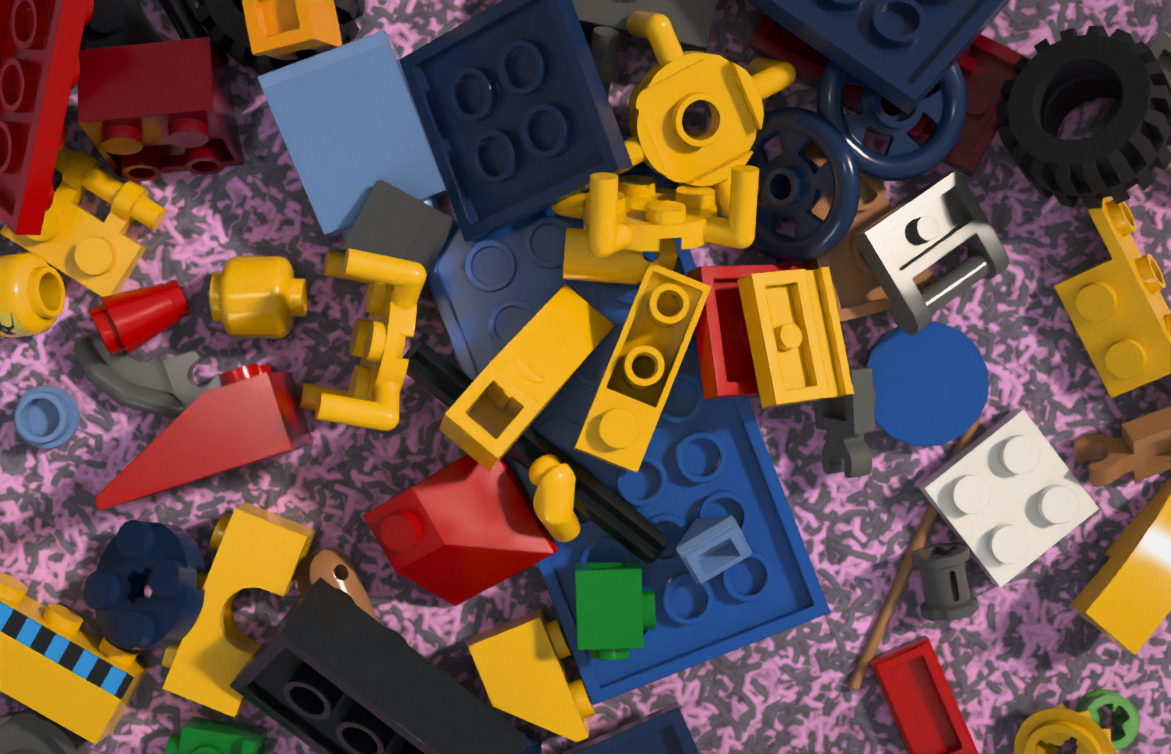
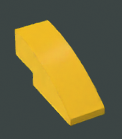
(1134, 586)

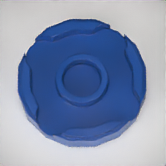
(927, 384)

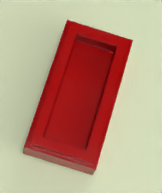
(921, 700)

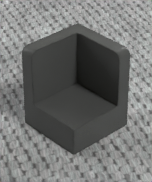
(399, 227)

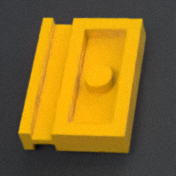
(795, 336)

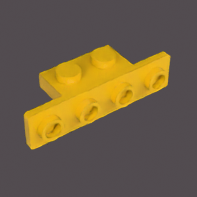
(1120, 306)

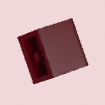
(159, 108)

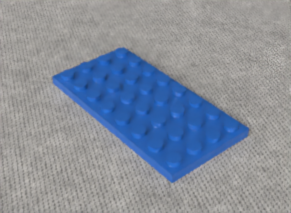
(698, 464)

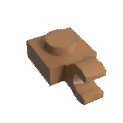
(1140, 451)

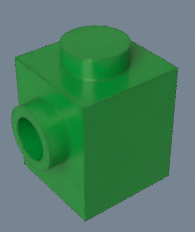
(612, 608)

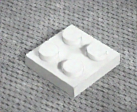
(1008, 497)

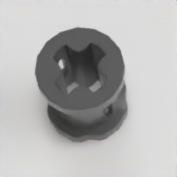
(945, 581)

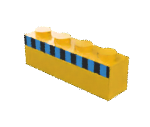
(63, 667)

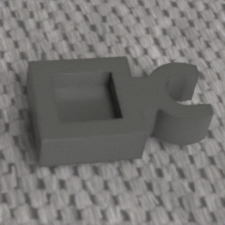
(846, 423)

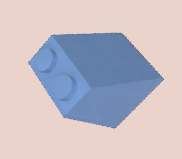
(351, 125)

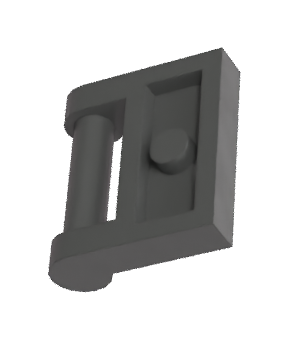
(921, 234)

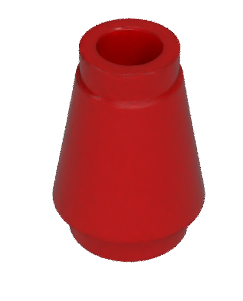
(138, 315)

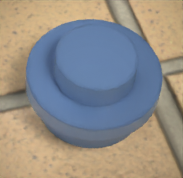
(46, 416)

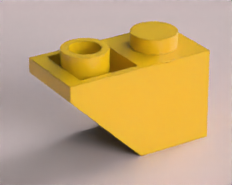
(527, 675)

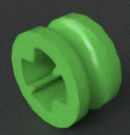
(1126, 721)

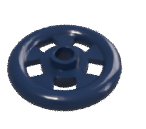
(903, 157)
(836, 177)

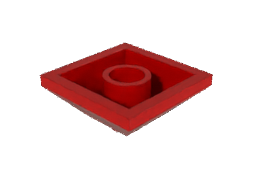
(461, 530)

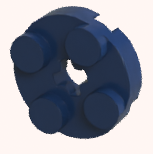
(119, 582)

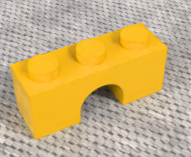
(252, 552)

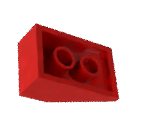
(221, 430)

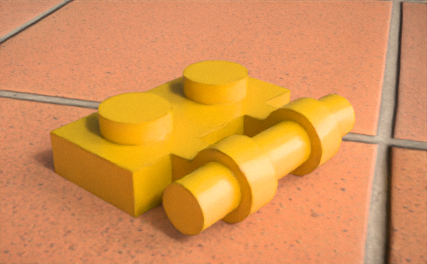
(81, 243)

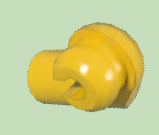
(555, 497)

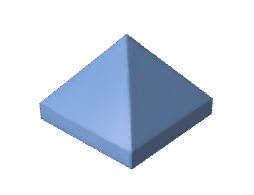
(712, 547)

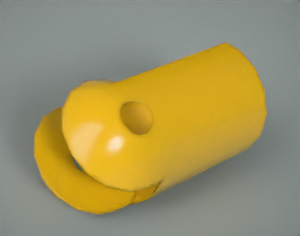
(619, 268)

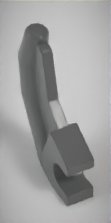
(147, 386)

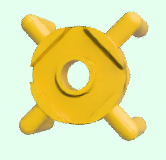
(693, 76)
(636, 214)
(379, 341)

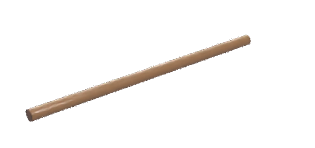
(901, 578)

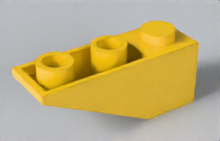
(642, 368)
(524, 377)

